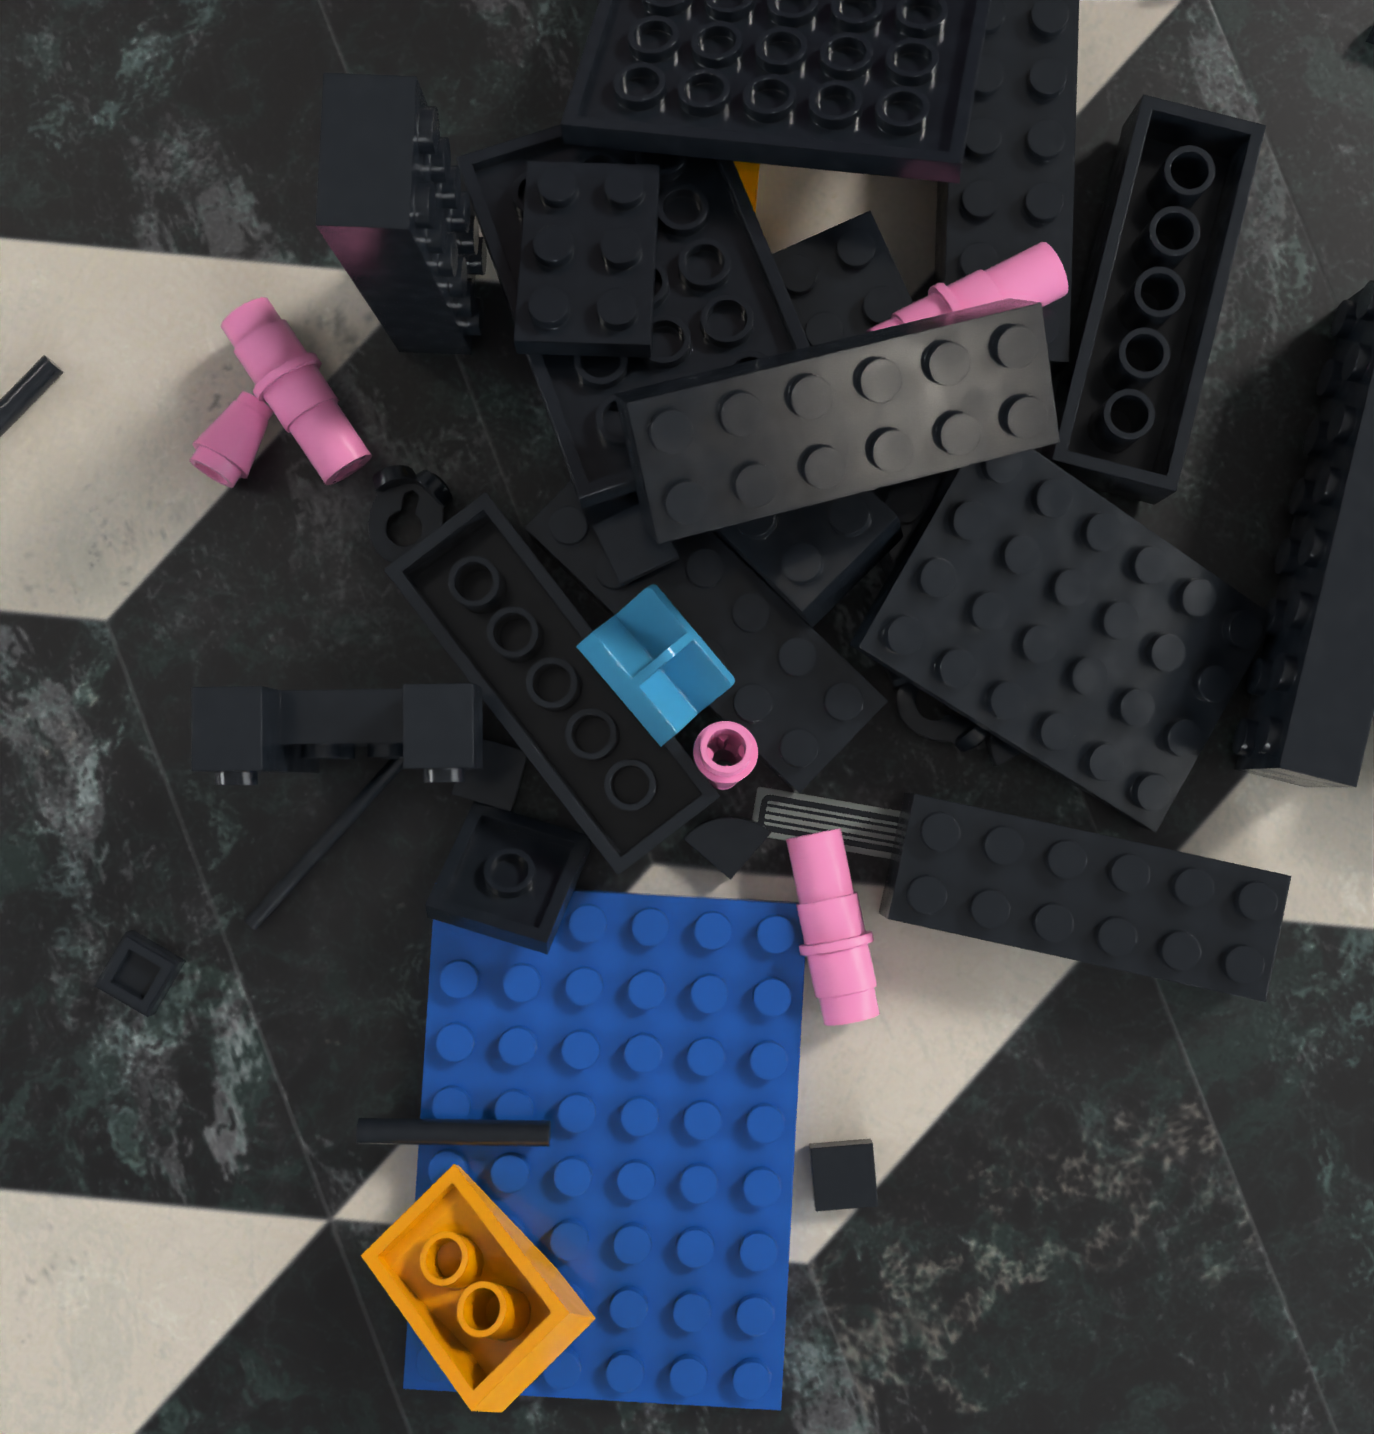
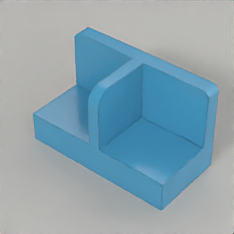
(656, 664)

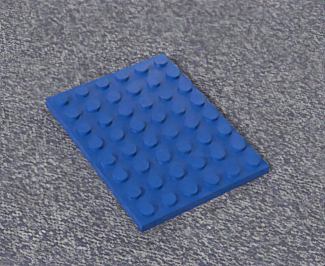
(672, 1098)

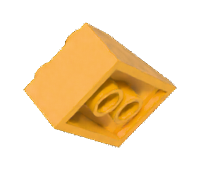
(476, 1292)

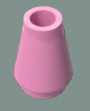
(232, 440)
(725, 742)

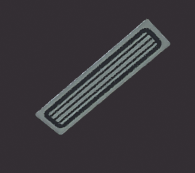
(791, 814)

